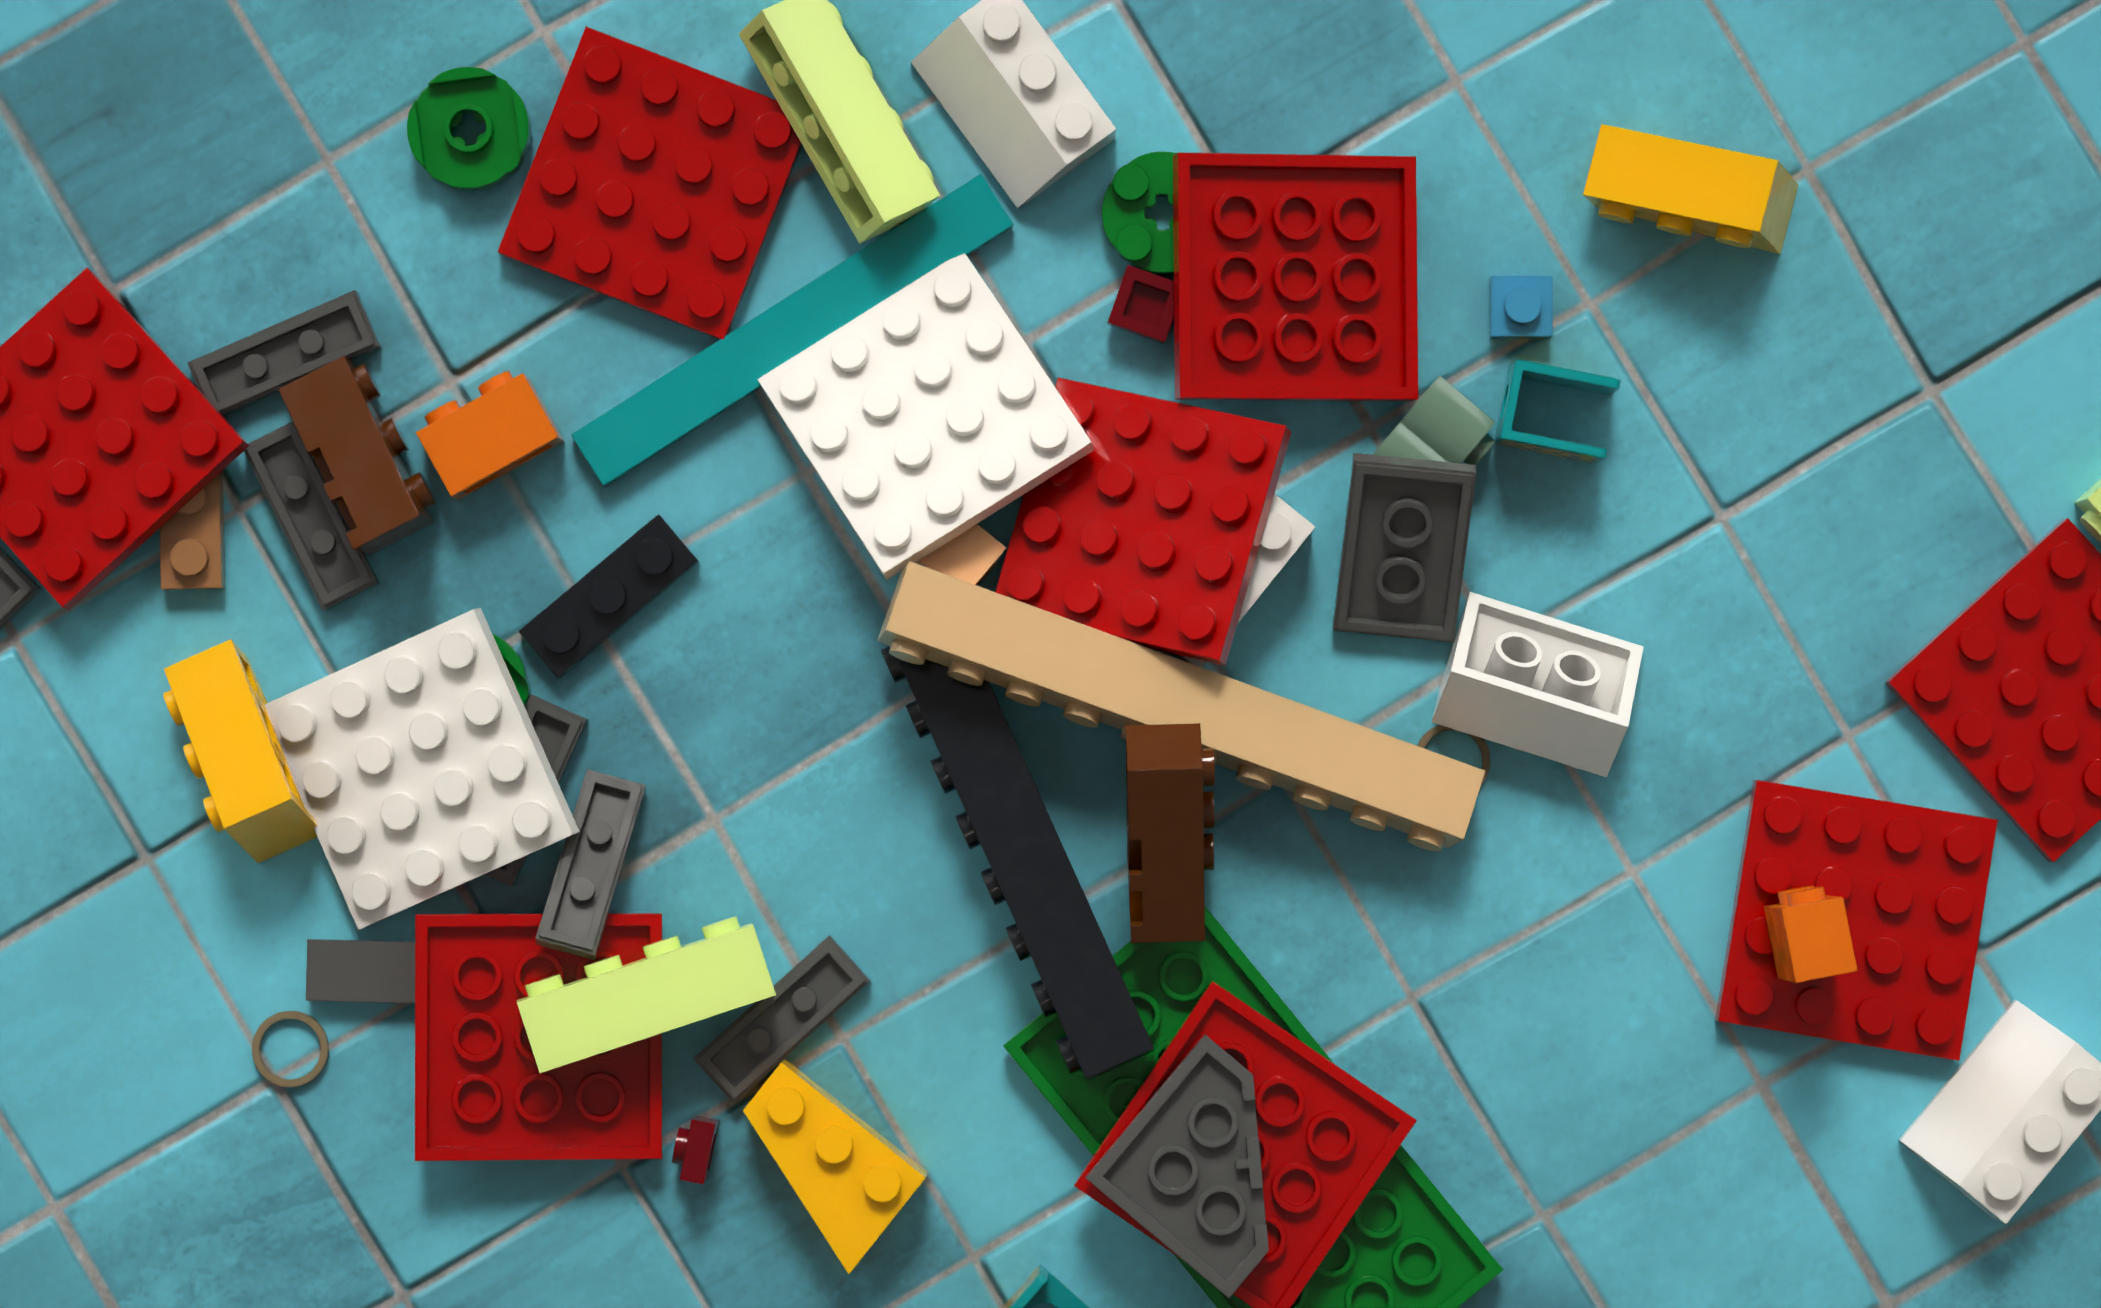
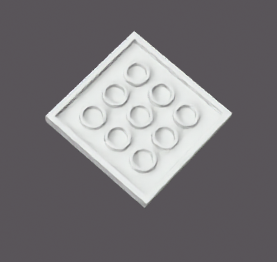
(925, 415)
(420, 768)

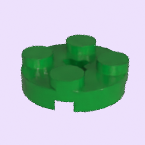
(441, 107)
(1123, 215)

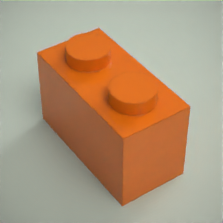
(488, 434)
(1809, 935)

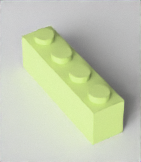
(839, 115)
(645, 996)

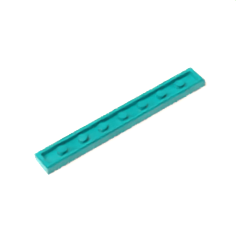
(731, 366)

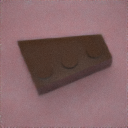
(358, 455)
(1167, 831)

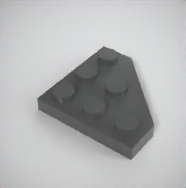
(1195, 1167)

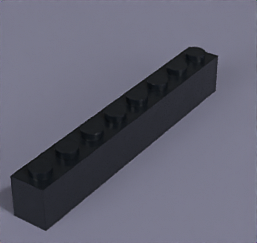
(1026, 868)

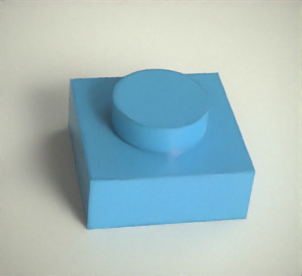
(1521, 307)

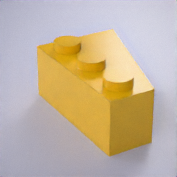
(1691, 188)
(237, 752)
(833, 1160)

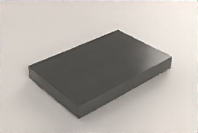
(1404, 547)

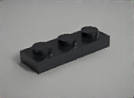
(608, 596)

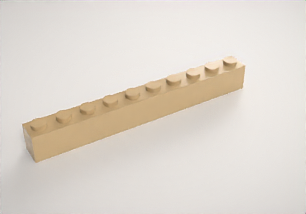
(1128, 684)

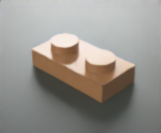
(194, 542)

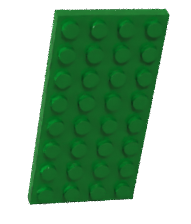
(1404, 1237)

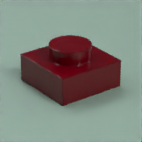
(1144, 305)
(695, 1149)

